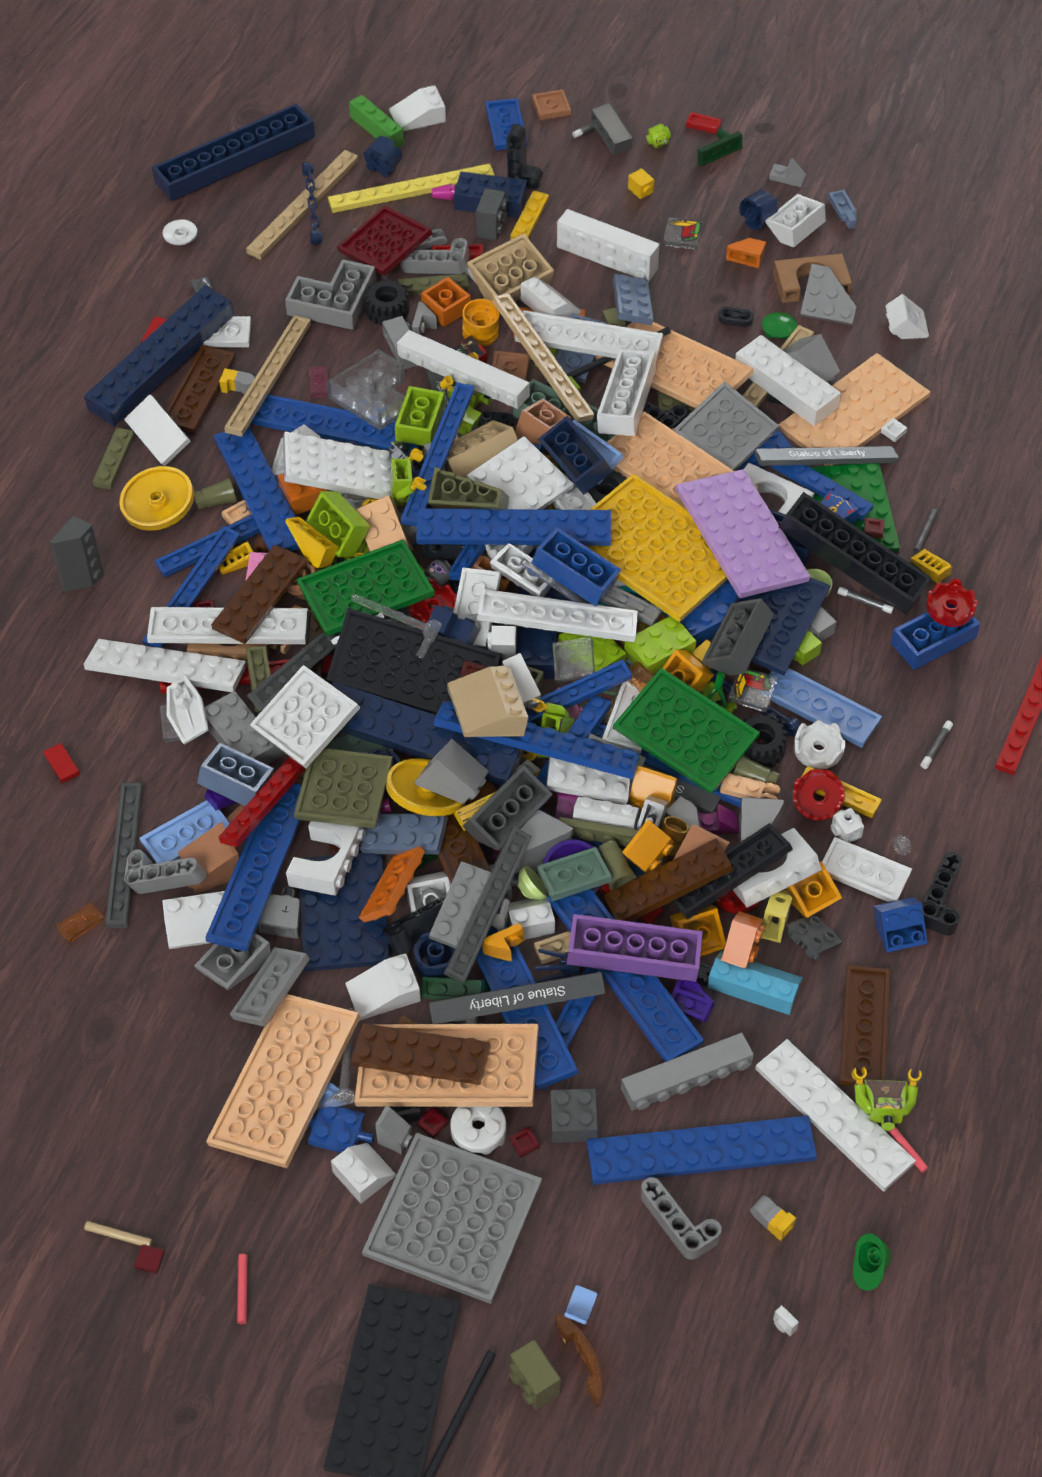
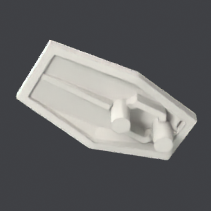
(186, 710)

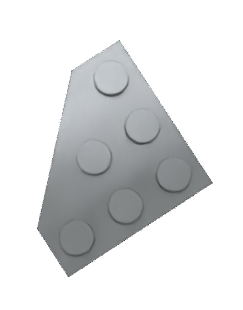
(826, 298)

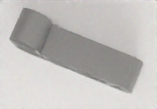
(438, 261)
(148, 877)
(677, 1217)

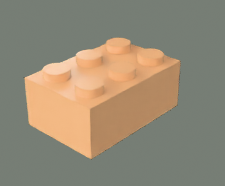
(384, 523)

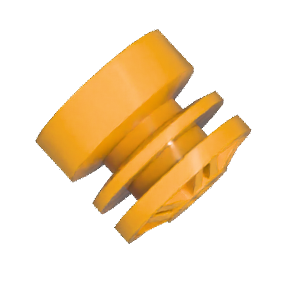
(481, 321)

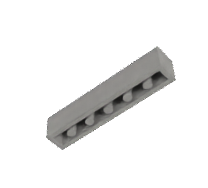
(687, 1072)

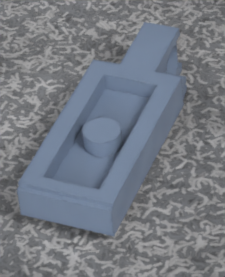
(843, 207)

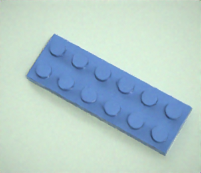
(823, 704)

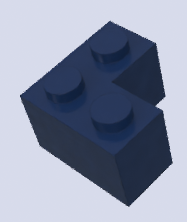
(455, 627)

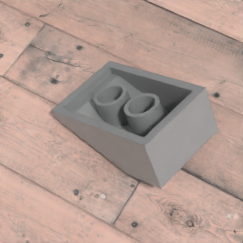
(230, 965)

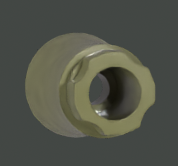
(215, 495)
(756, 771)
(616, 864)

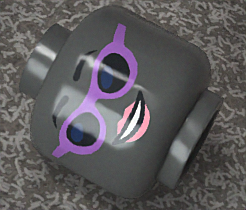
(438, 571)

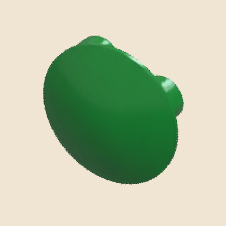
(778, 325)

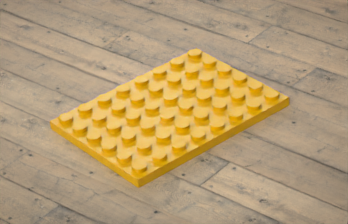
(658, 548)

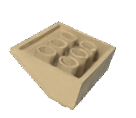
(508, 266)
(478, 447)
(489, 703)

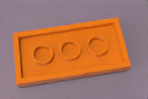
(392, 884)

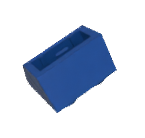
(900, 924)

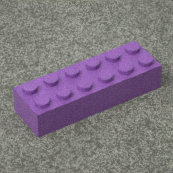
(634, 947)

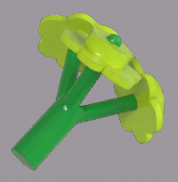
(715, 693)

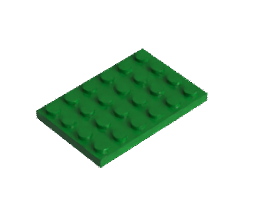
(868, 483)
(382, 575)
(686, 730)

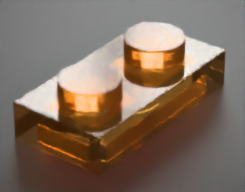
(79, 922)

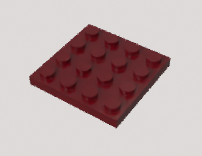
(384, 240)

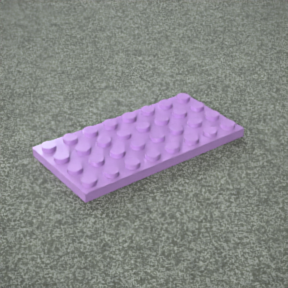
(742, 533)

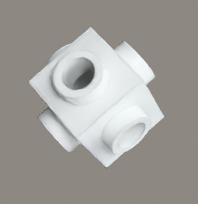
(847, 825)

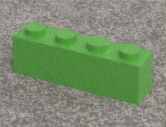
(375, 120)

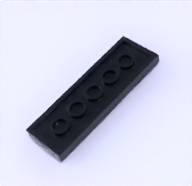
(746, 859)

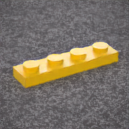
(530, 214)
(856, 799)

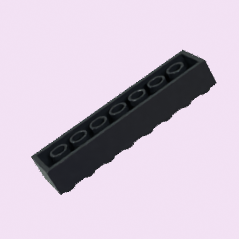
(854, 553)

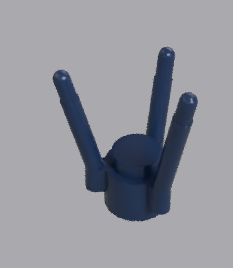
(565, 969)

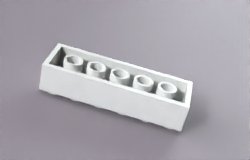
(607, 245)
(789, 380)
(626, 392)

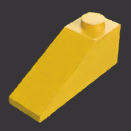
(312, 543)

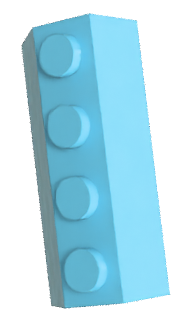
(756, 984)

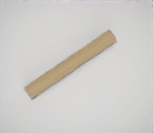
(117, 1234)

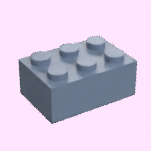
(233, 774)

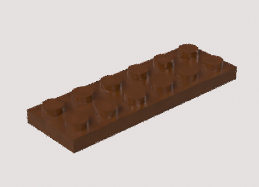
(199, 387)
(259, 594)
(668, 882)
(865, 1023)
(421, 1054)

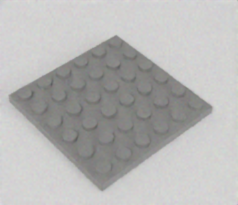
(452, 1218)

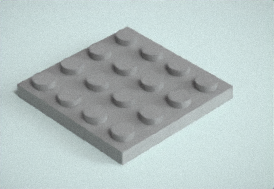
(727, 427)

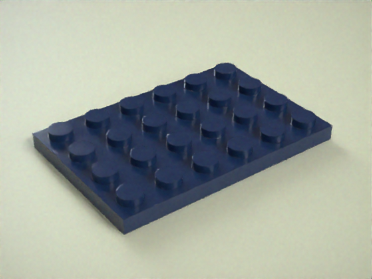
(793, 614)
(331, 924)

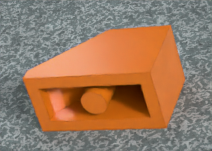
(746, 252)

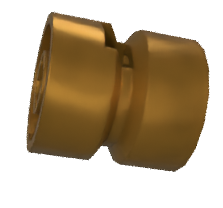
(676, 830)

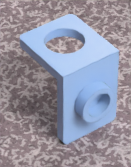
(581, 1304)

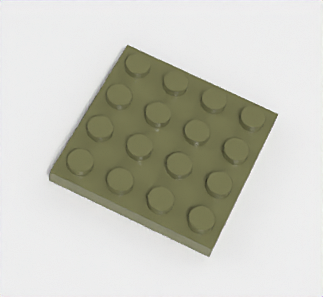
(344, 788)

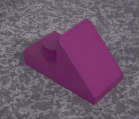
(565, 805)
(720, 822)

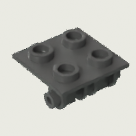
(812, 935)

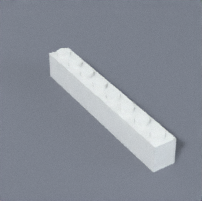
(463, 369)

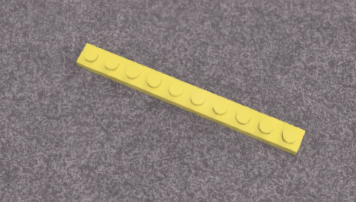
(399, 190)

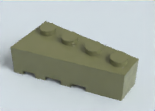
(457, 492)

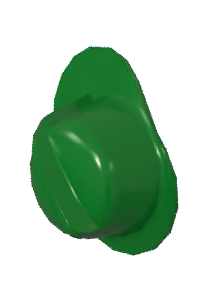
(870, 1261)

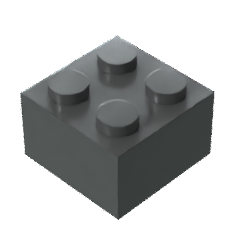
(491, 214)
(573, 1115)

